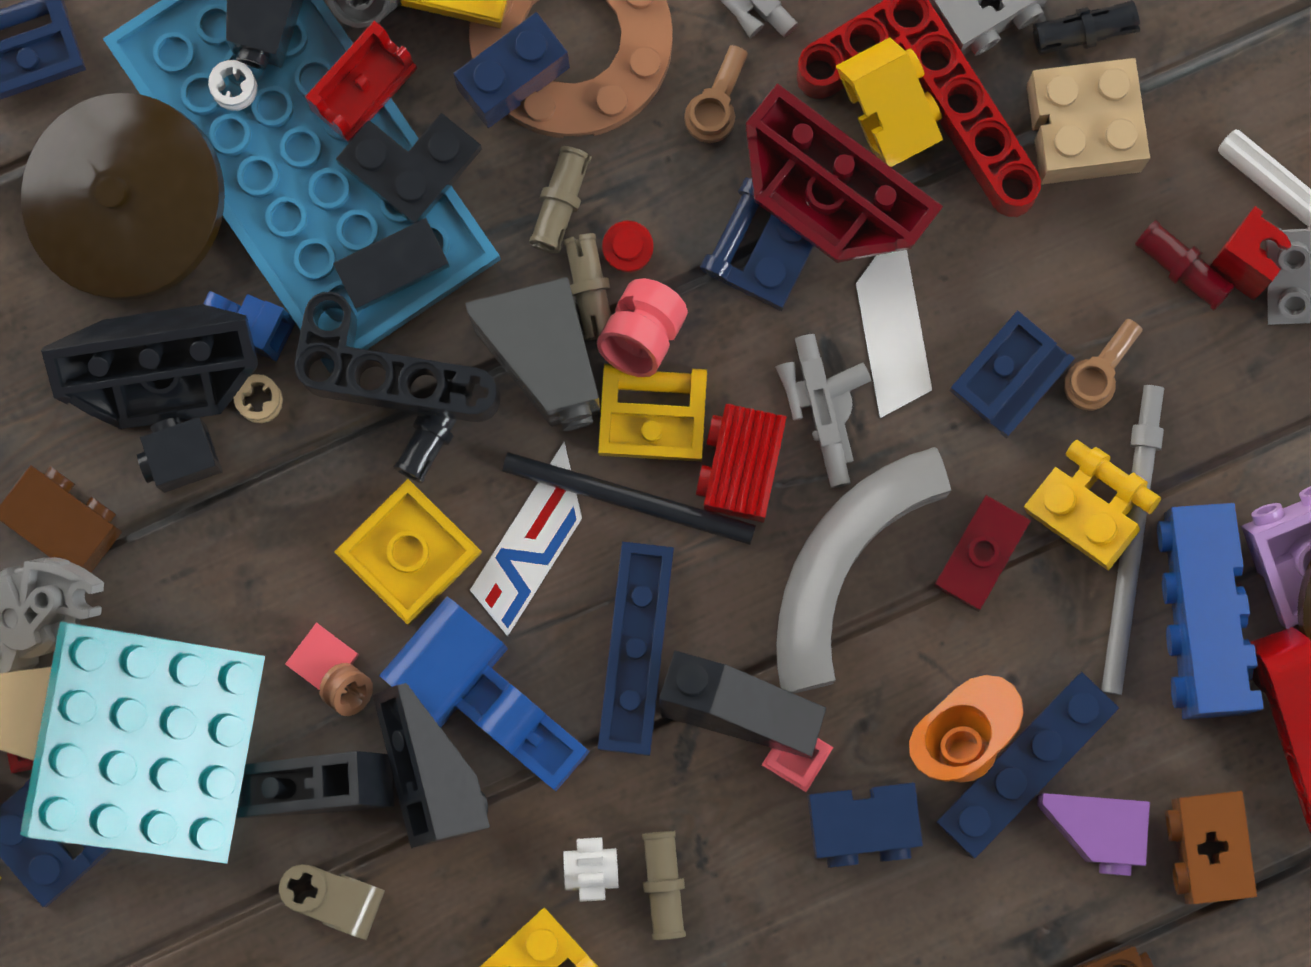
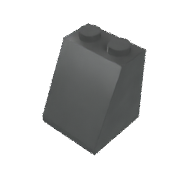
(542, 349)

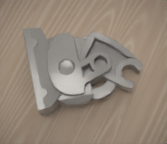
(34, 604)

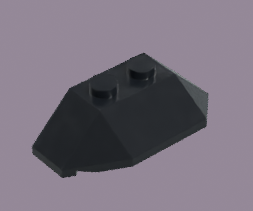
(153, 365)

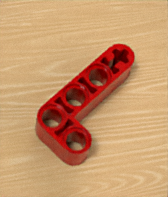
(1285, 678)

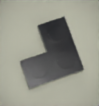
(412, 178)

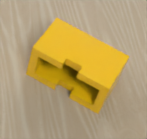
(897, 112)

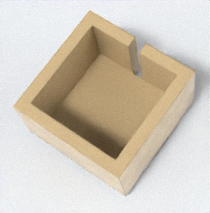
(1092, 119)

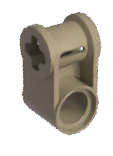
(340, 900)

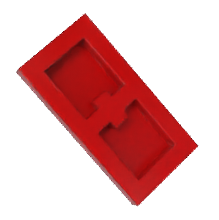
(361, 82)
(1244, 260)

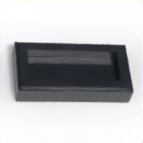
(391, 264)

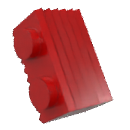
(743, 462)

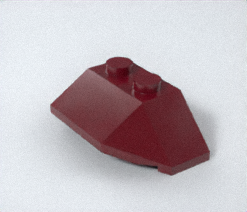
(830, 184)

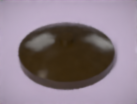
(122, 196)

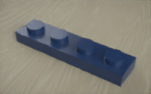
(635, 648)
(1027, 765)

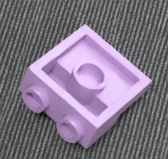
(1282, 551)

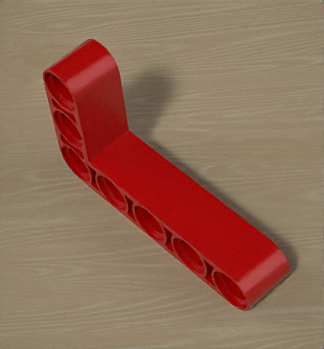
(954, 79)

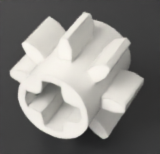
(591, 869)

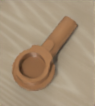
(710, 114)
(1092, 381)

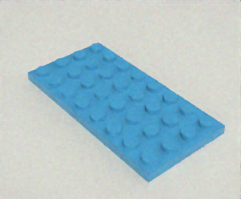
(280, 164)

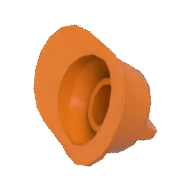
(967, 730)

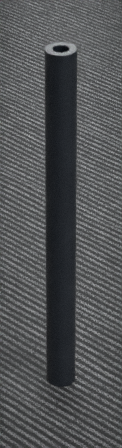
(628, 498)

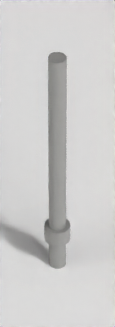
(1146, 440)

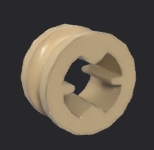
(270, 408)

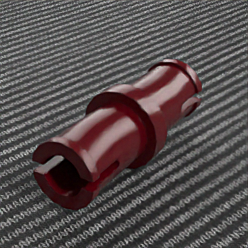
(1184, 265)

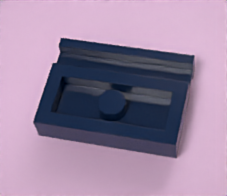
(1011, 374)

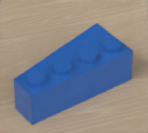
(1207, 612)

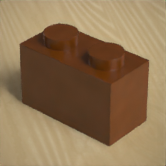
(56, 520)

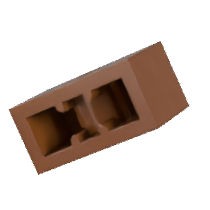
(1226, 823)

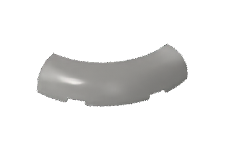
(829, 553)

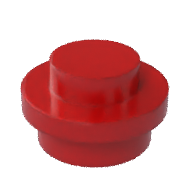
(627, 246)

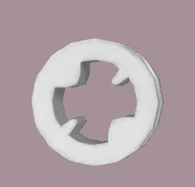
(217, 84)

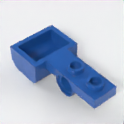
(451, 668)

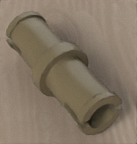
(560, 199)
(588, 284)
(663, 885)

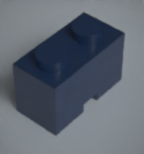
(512, 70)
(853, 827)

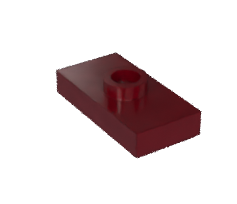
(982, 553)

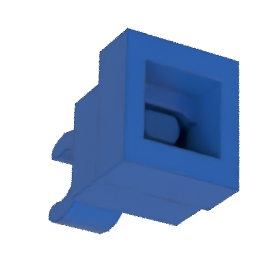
(268, 322)

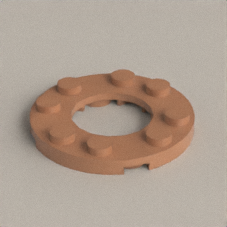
(610, 97)

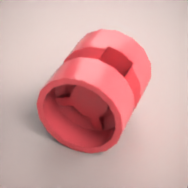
(641, 327)

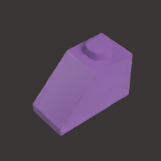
(1101, 829)

